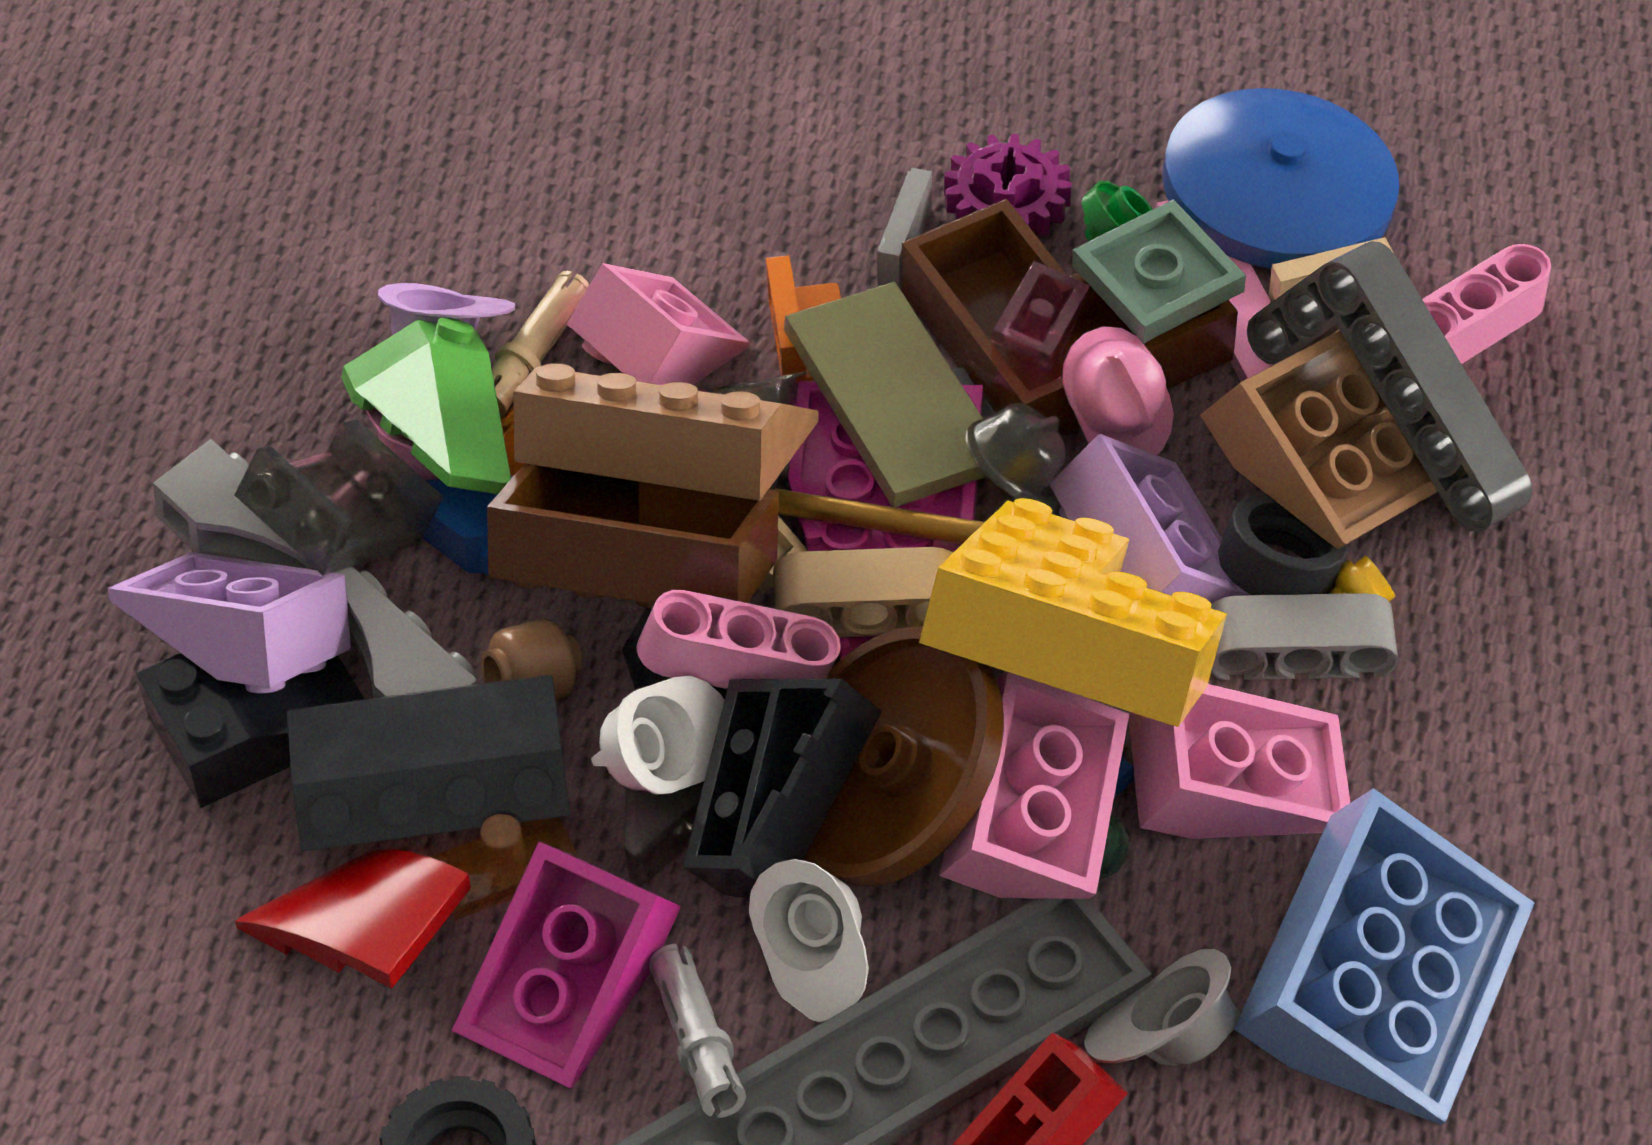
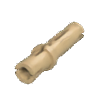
(536, 337)

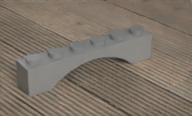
(396, 646)

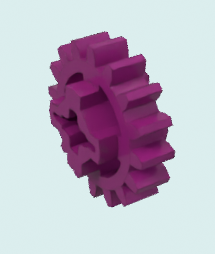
(1035, 181)

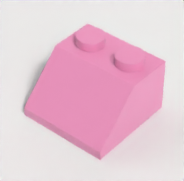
(652, 327)

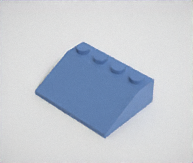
(1386, 961)

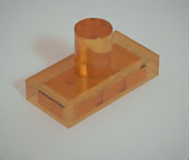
(501, 858)

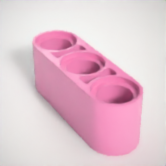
(1491, 299)
(733, 640)

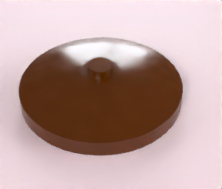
(920, 764)

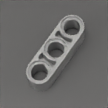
(1305, 635)

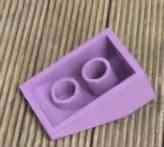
(241, 616)

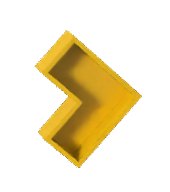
(1058, 610)

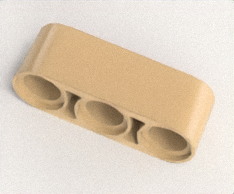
(859, 589)

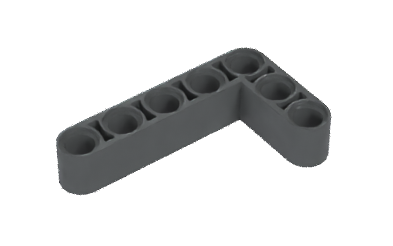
(1412, 371)

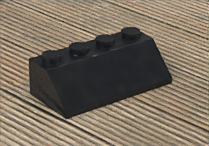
(426, 762)

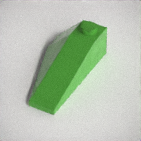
(442, 396)

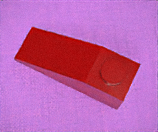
(1049, 1101)

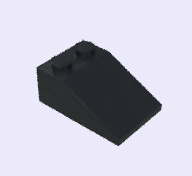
(223, 732)

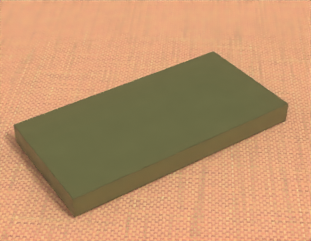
(889, 391)

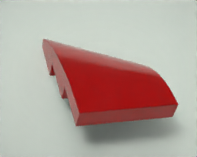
(363, 913)

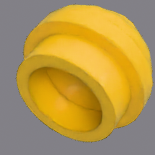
(1361, 577)

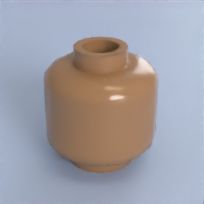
(531, 651)

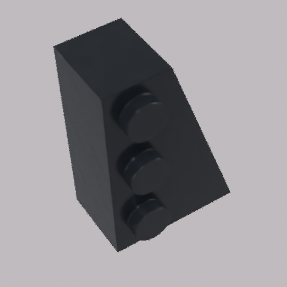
(774, 775)

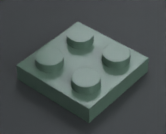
(1158, 271)

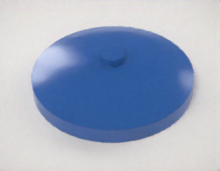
(1280, 175)

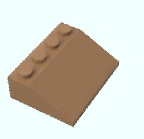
(655, 431)
(1321, 442)

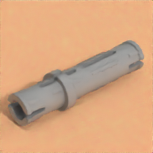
(703, 1047)

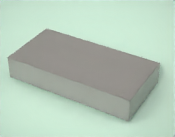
(905, 223)

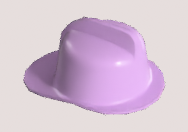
(429, 303)

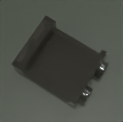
(341, 503)

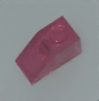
(1040, 317)

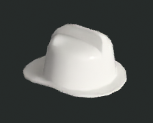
(661, 735)
(810, 937)

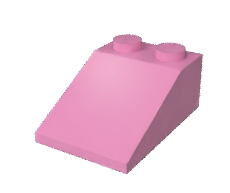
(1239, 768)

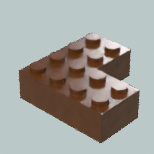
(967, 276)
(628, 537)

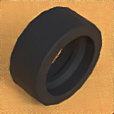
(1267, 571)

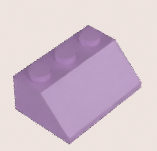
(1153, 506)

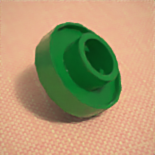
(1111, 206)

